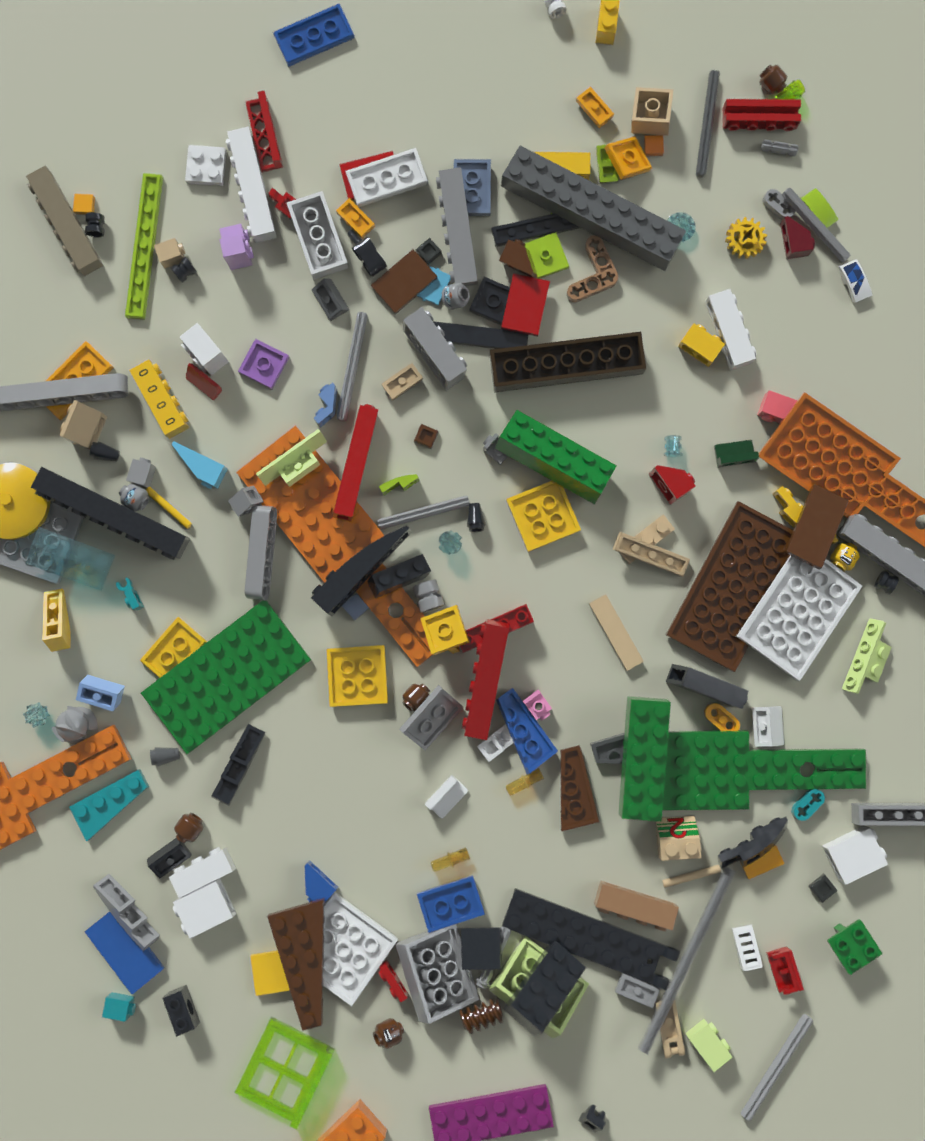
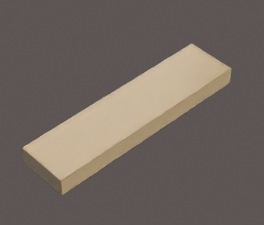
(651, 554)
(616, 632)

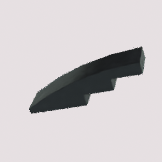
(238, 764)

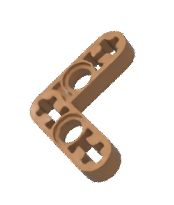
(601, 272)

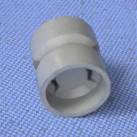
(428, 596)

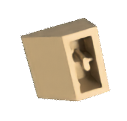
(82, 425)

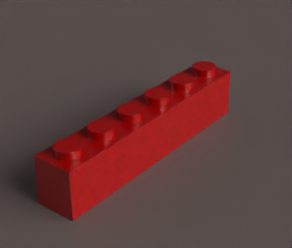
(486, 679)

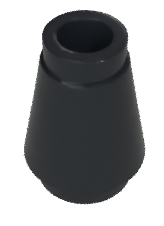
(101, 451)
(475, 518)

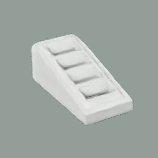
(745, 966)

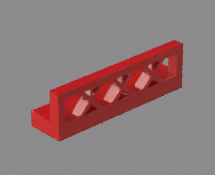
(269, 129)

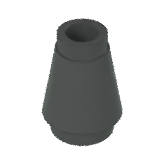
(162, 756)

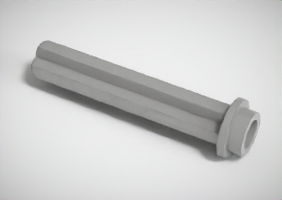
(486, 975)

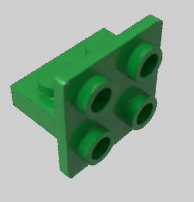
(854, 946)

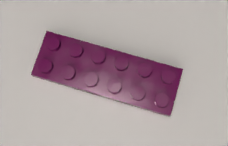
(492, 1115)

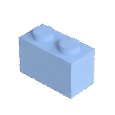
(100, 692)

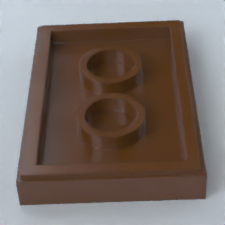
(404, 281)

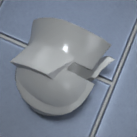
(73, 723)

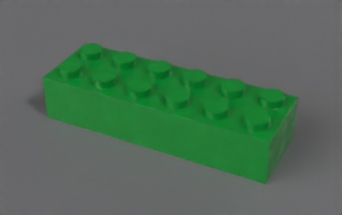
(555, 456)
(644, 758)

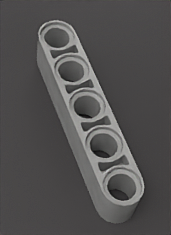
(260, 552)

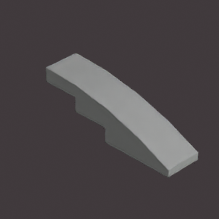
(125, 911)

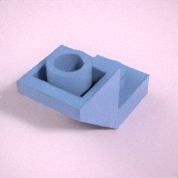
(328, 395)

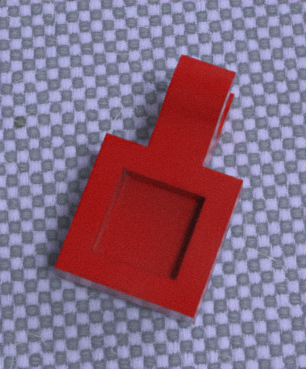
(281, 201)

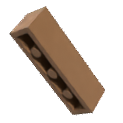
(636, 905)

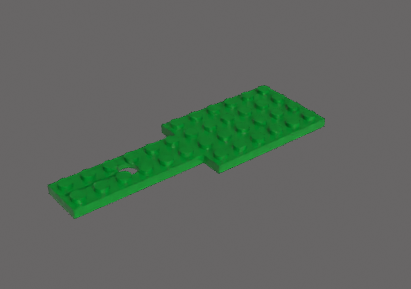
(718, 770)

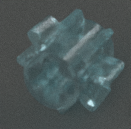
(450, 542)
(36, 714)

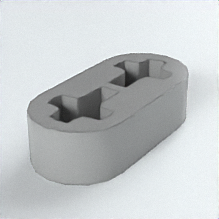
(777, 205)

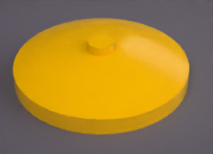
(19, 505)

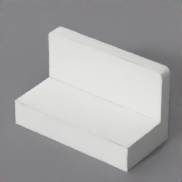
(768, 726)
(446, 796)

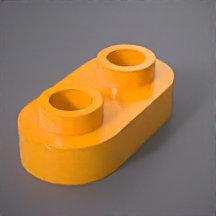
(721, 718)

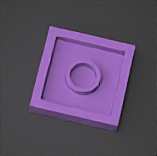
(263, 364)

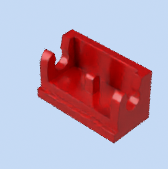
(784, 970)

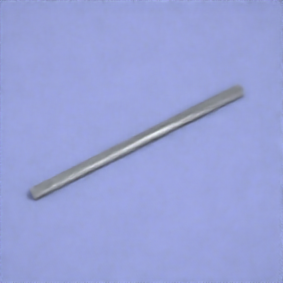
(685, 963)

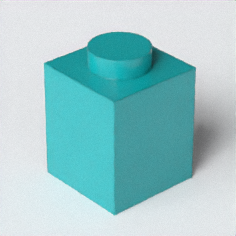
(119, 1007)

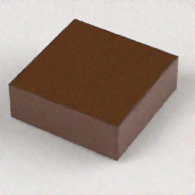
(426, 436)

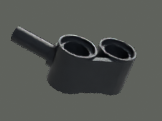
(366, 252)

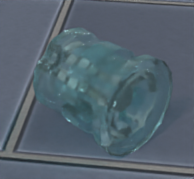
(673, 446)

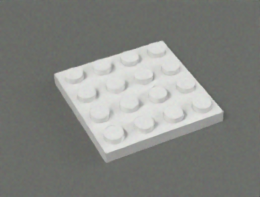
(352, 948)

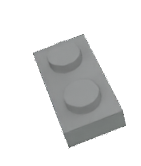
(637, 990)

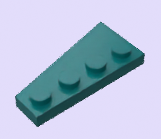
(101, 807)

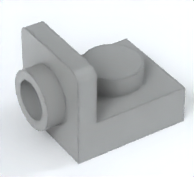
(489, 448)

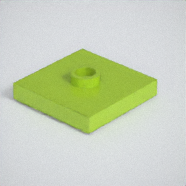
(547, 255)

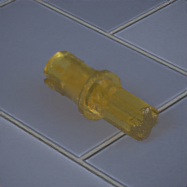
(524, 782)
(450, 859)

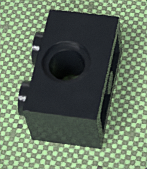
(181, 1010)

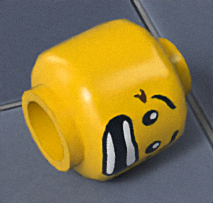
(845, 556)

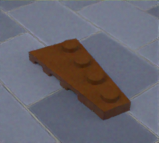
(576, 794)

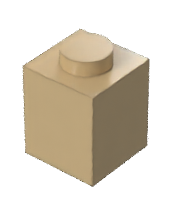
(170, 252)

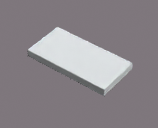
(386, 177)

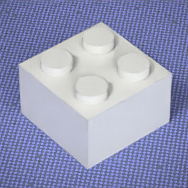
(203, 350)

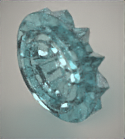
(684, 220)

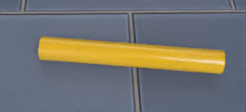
(169, 508)

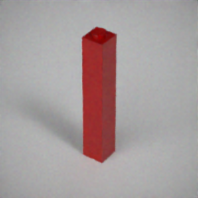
(355, 462)

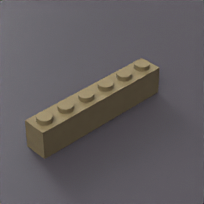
(64, 220)

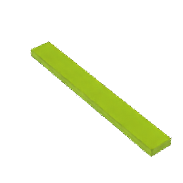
(144, 246)

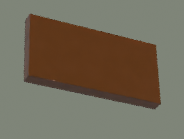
(816, 526)

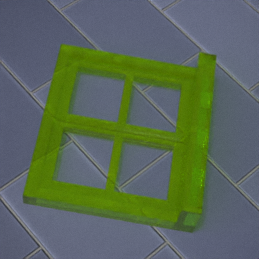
(309, 1083)

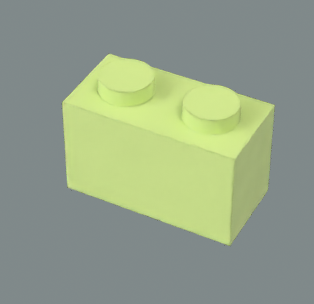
(709, 1045)

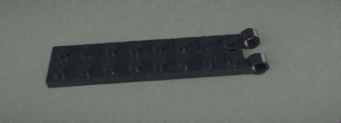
(588, 937)

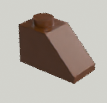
(518, 258)

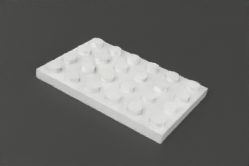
(798, 614)

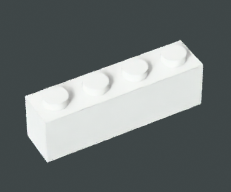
(730, 328)

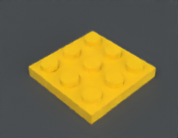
(543, 515)
(357, 676)

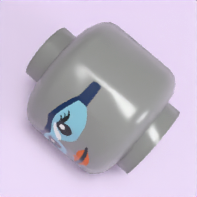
(455, 296)
(134, 497)

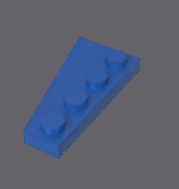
(528, 736)

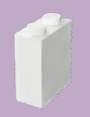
(855, 854)
(204, 908)

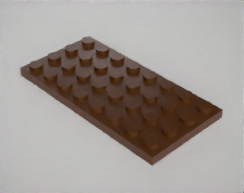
(731, 585)

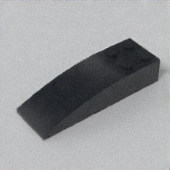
(354, 573)

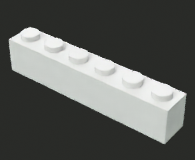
(252, 185)

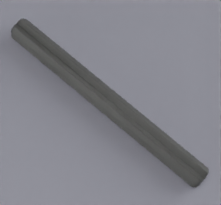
(707, 124)

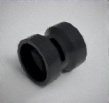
(94, 224)
(183, 269)

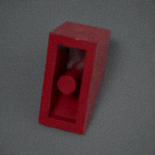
(796, 239)

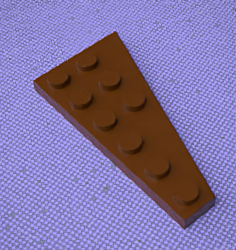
(300, 946)

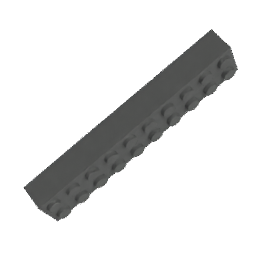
(592, 208)

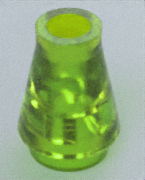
(792, 91)

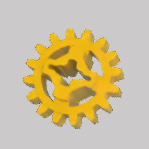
(751, 244)

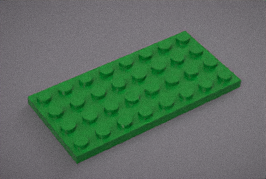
(226, 676)

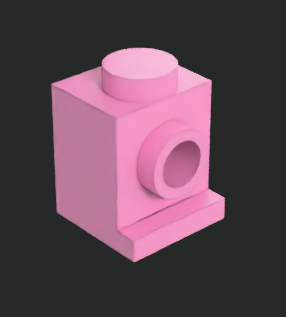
(531, 700)

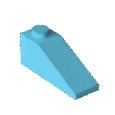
(204, 468)

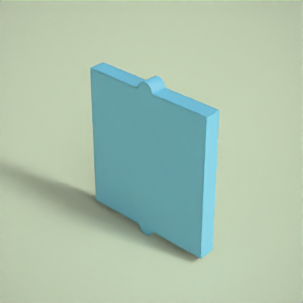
(434, 291)

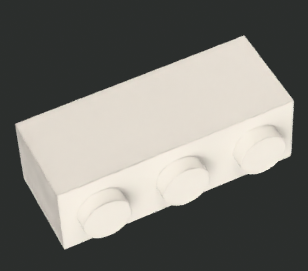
(202, 871)

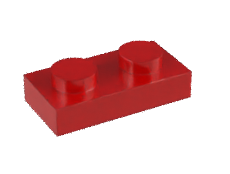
(397, 988)

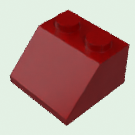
(672, 482)

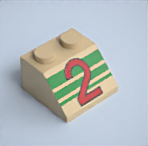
(677, 838)

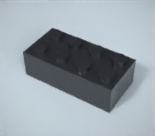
(544, 988)

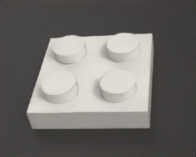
(205, 165)

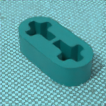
(811, 808)

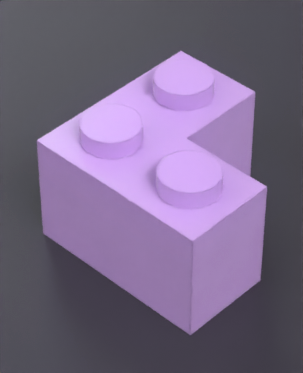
(236, 246)

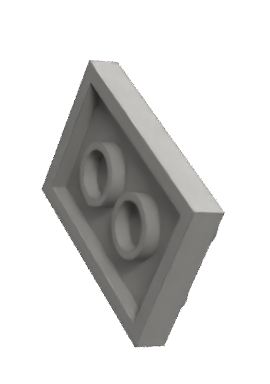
(431, 718)

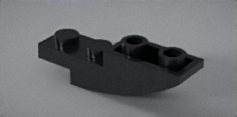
(762, 841)

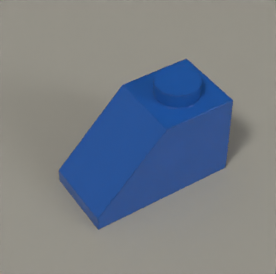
(317, 883)

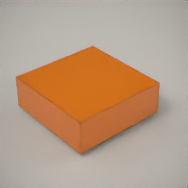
(653, 145)

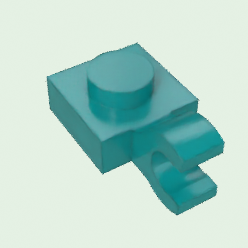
(132, 598)

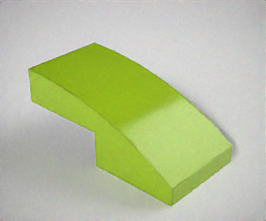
(605, 167)
(820, 207)
(404, 481)

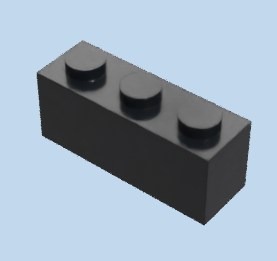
(399, 576)

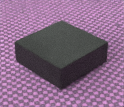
(428, 251)
(822, 888)

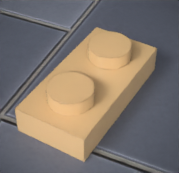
(402, 381)

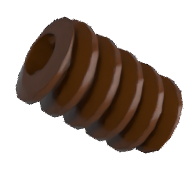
(482, 1016)

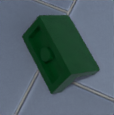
(735, 453)

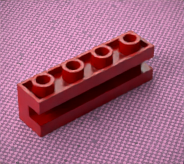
(761, 114)
(516, 618)

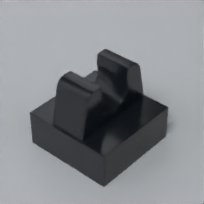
(590, 1120)

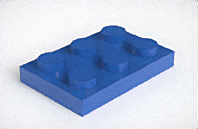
(450, 903)

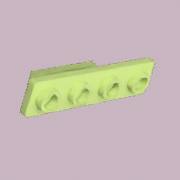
(295, 462)
(869, 657)

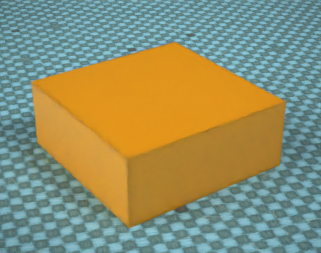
(83, 203)

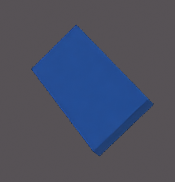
(313, 35)
(123, 954)

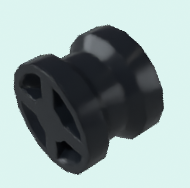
(886, 582)

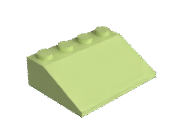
(516, 970)

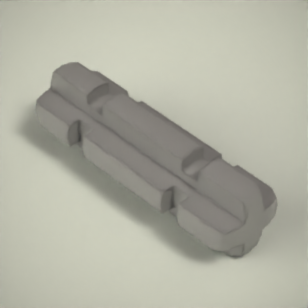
(779, 147)

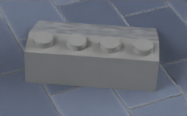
(435, 973)

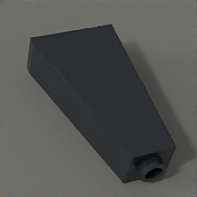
(707, 686)

